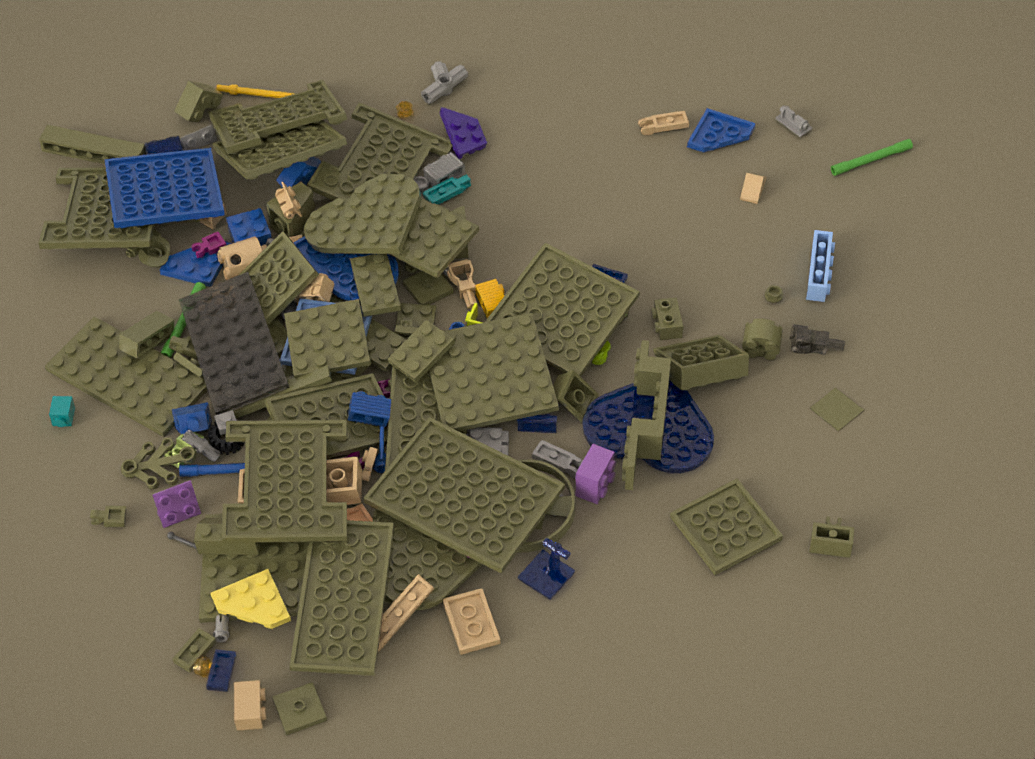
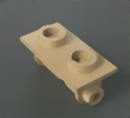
(286, 197)

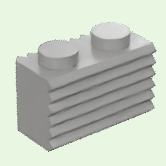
(443, 169)

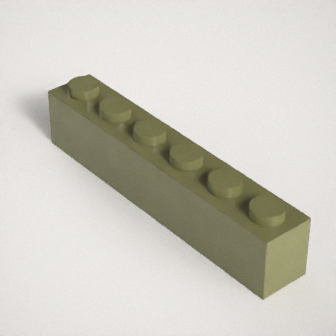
(87, 145)

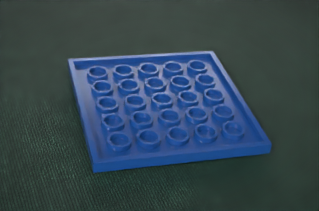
(163, 188)

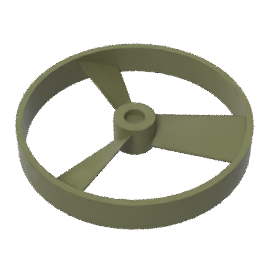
(563, 506)

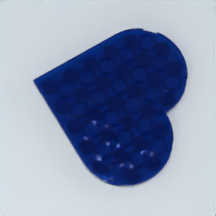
(686, 435)

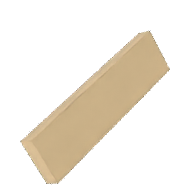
(403, 608)

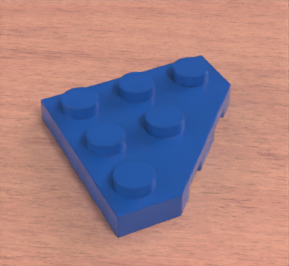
(718, 131)
(189, 268)

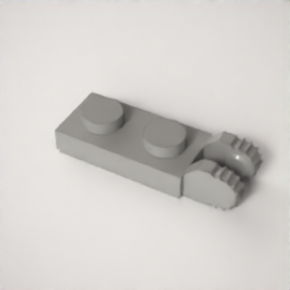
(557, 457)

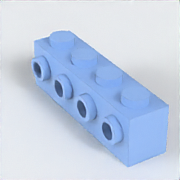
(819, 266)

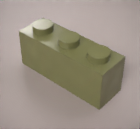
(146, 334)

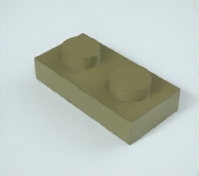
(194, 648)

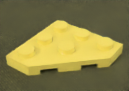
(253, 600)

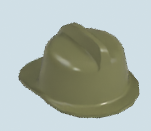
(157, 253)

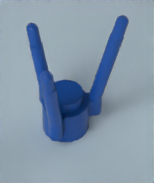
(379, 465)

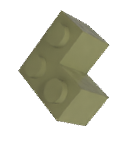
(196, 99)

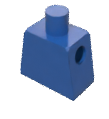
(192, 418)

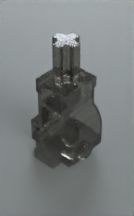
(808, 341)

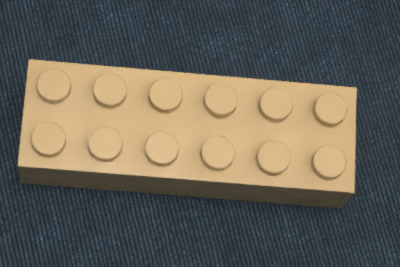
(342, 481)

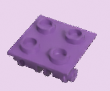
(176, 504)

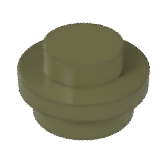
(774, 294)

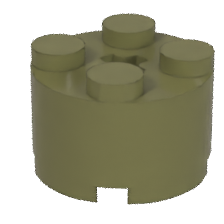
(762, 339)

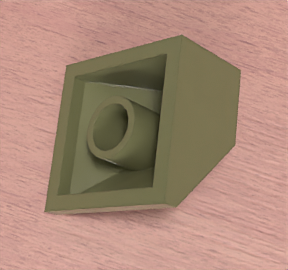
(574, 393)

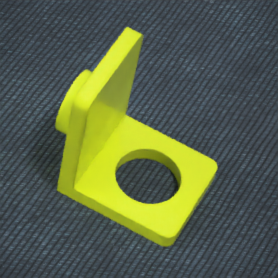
(471, 316)

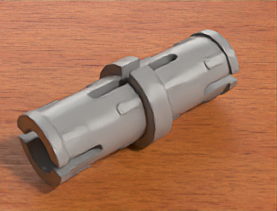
(201, 445)

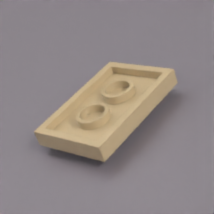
(471, 621)

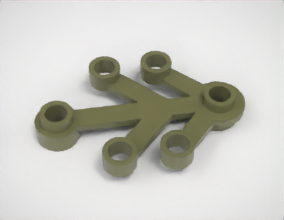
(155, 463)

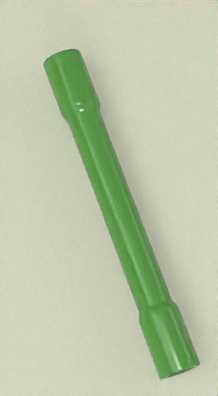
(847, 165)
(180, 325)

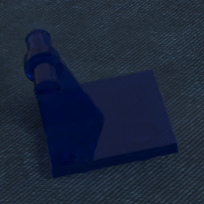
(546, 571)

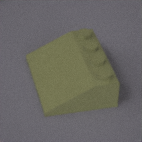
(704, 361)

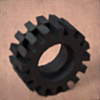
(222, 445)

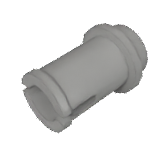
(221, 630)

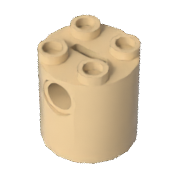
(242, 251)

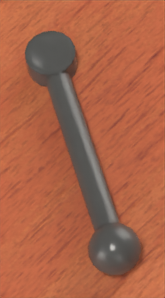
(171, 535)

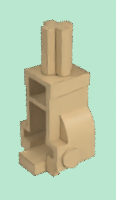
(466, 287)

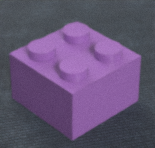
(595, 474)

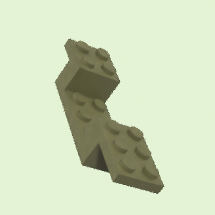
(646, 435)

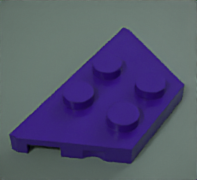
(463, 132)

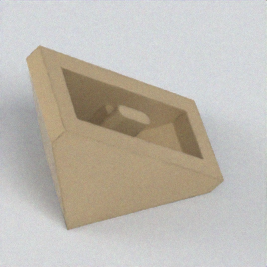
(752, 187)

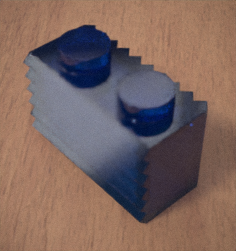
(166, 145)

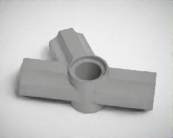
(443, 82)

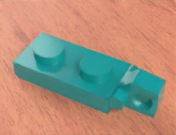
(447, 189)

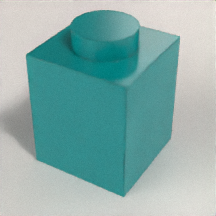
(62, 411)

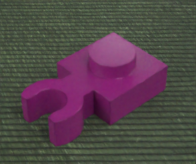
(209, 244)

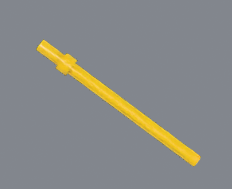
(234, 90)

